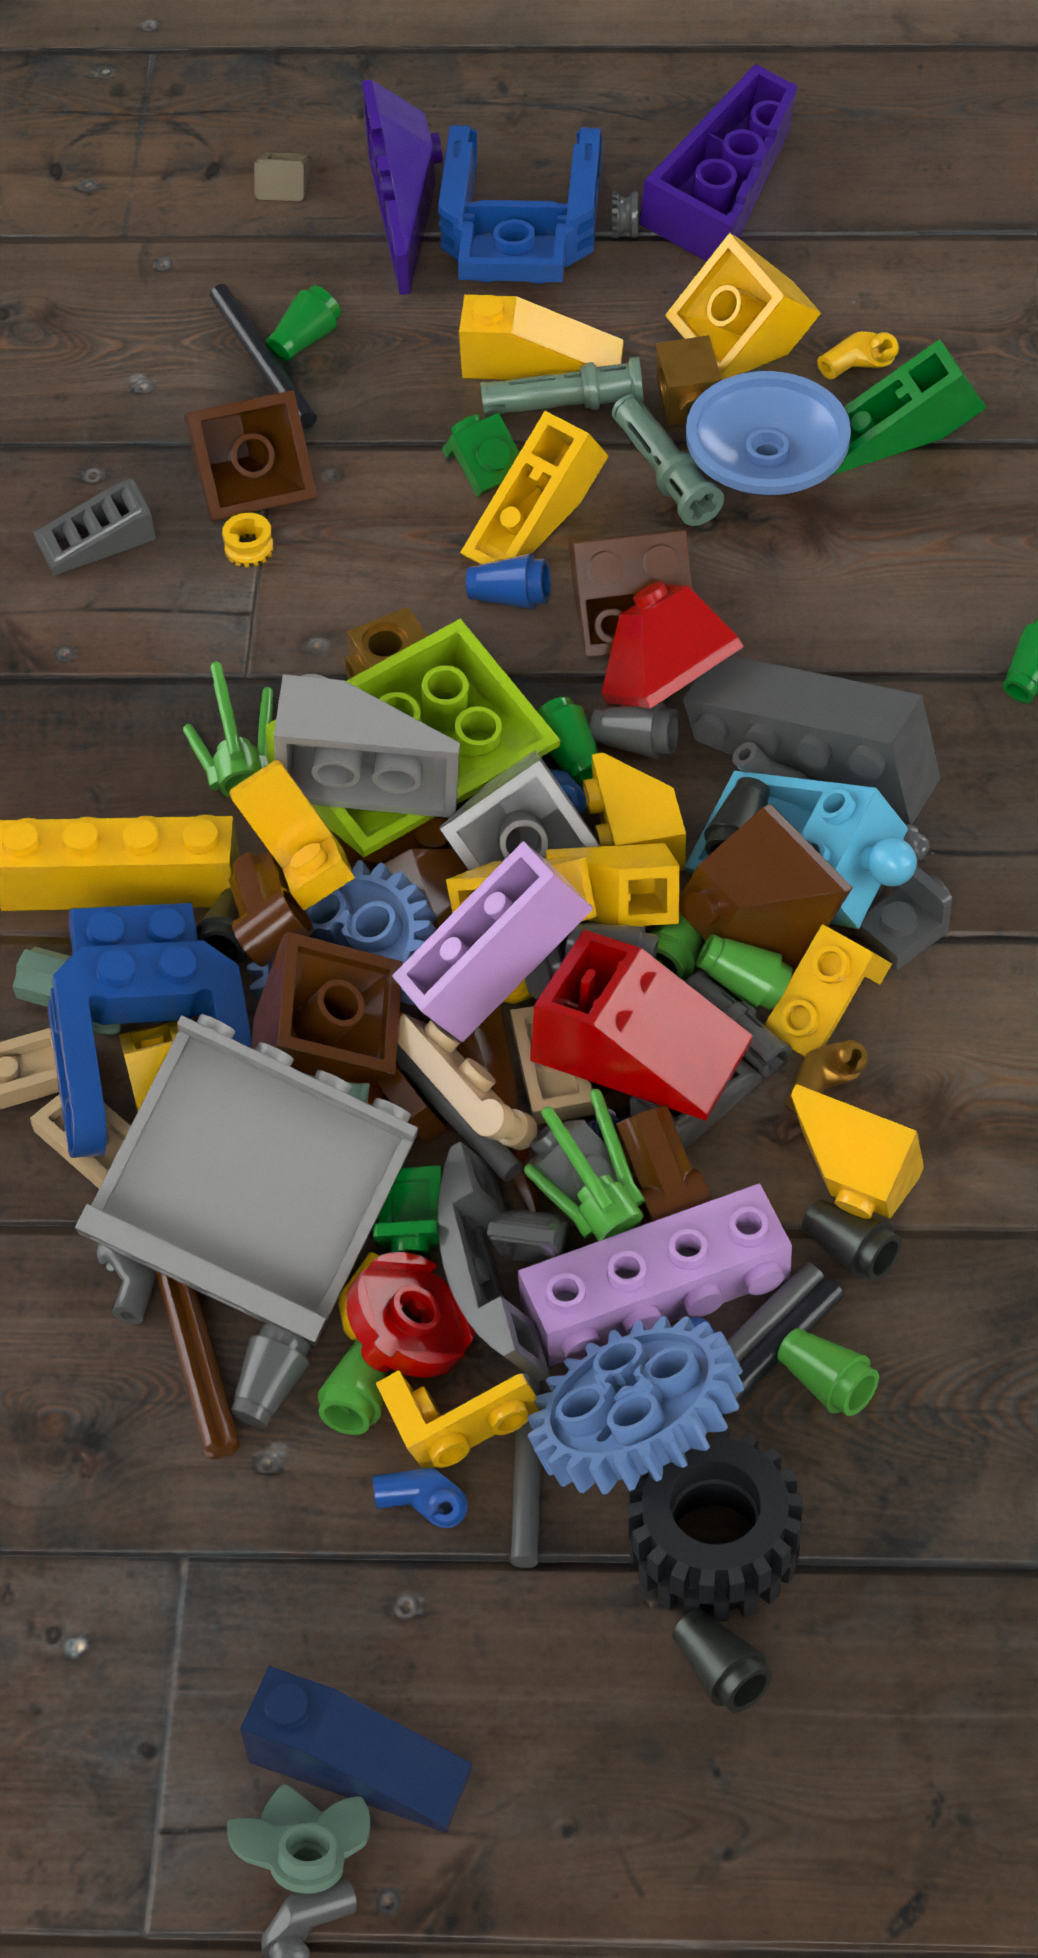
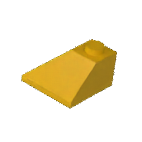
(744, 308)
(860, 1155)

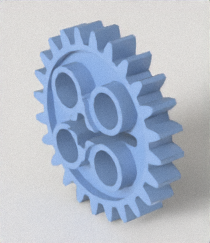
(369, 914)
(635, 1404)

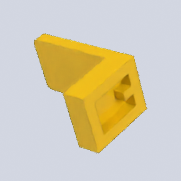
(293, 834)
(823, 989)
(448, 1438)

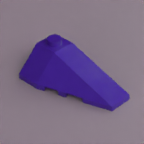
(403, 173)

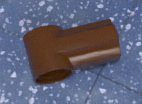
(264, 907)
(660, 1165)

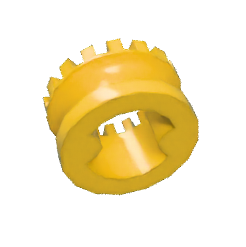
(249, 551)

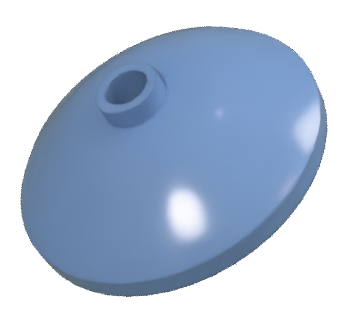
(768, 433)

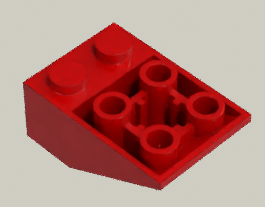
(635, 1028)

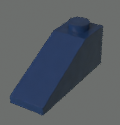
(351, 1750)

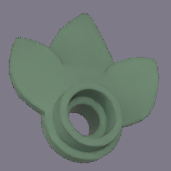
(300, 1841)

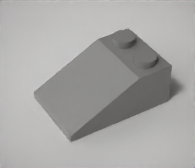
(362, 751)

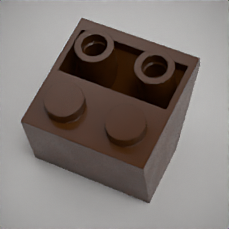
(613, 570)

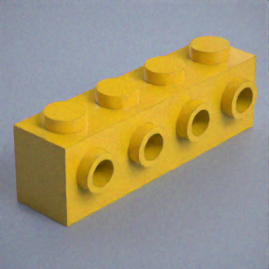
(115, 861)

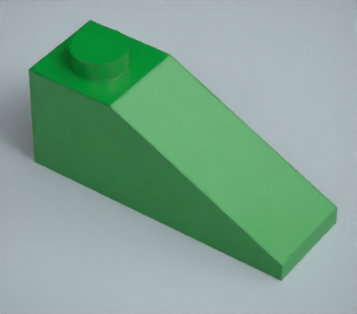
(910, 408)

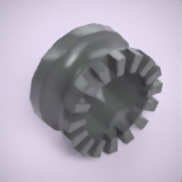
(627, 214)

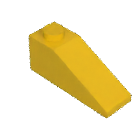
(521, 339)
(537, 491)

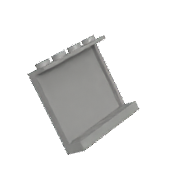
(250, 1178)

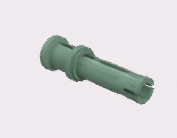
(588, 387)
(675, 470)

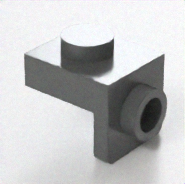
(555, 1165)

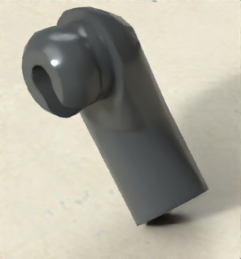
(136, 1285)

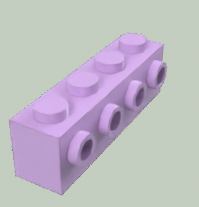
(656, 1270)

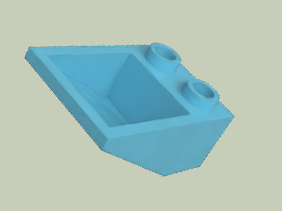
(846, 826)

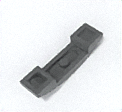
(465, 1207)

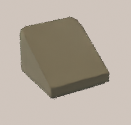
(282, 176)

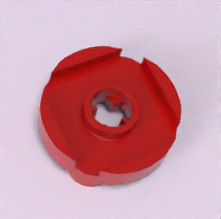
(389, 1335)

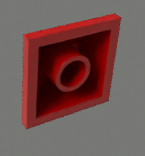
(664, 646)

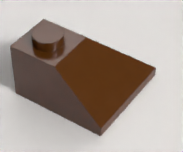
(251, 455)
(764, 889)
(331, 1009)

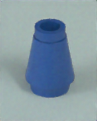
(511, 582)

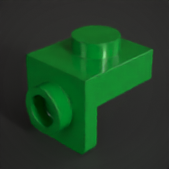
(482, 450)
(411, 1212)

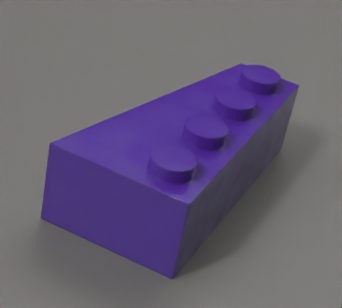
(720, 166)

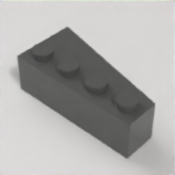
(820, 727)

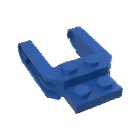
(517, 237)
(125, 970)

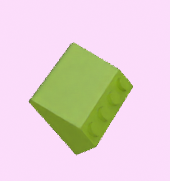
(462, 694)

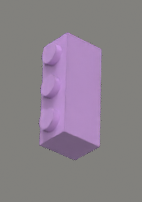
(492, 942)

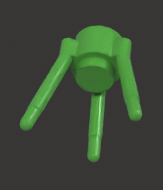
(235, 756)
(606, 1205)

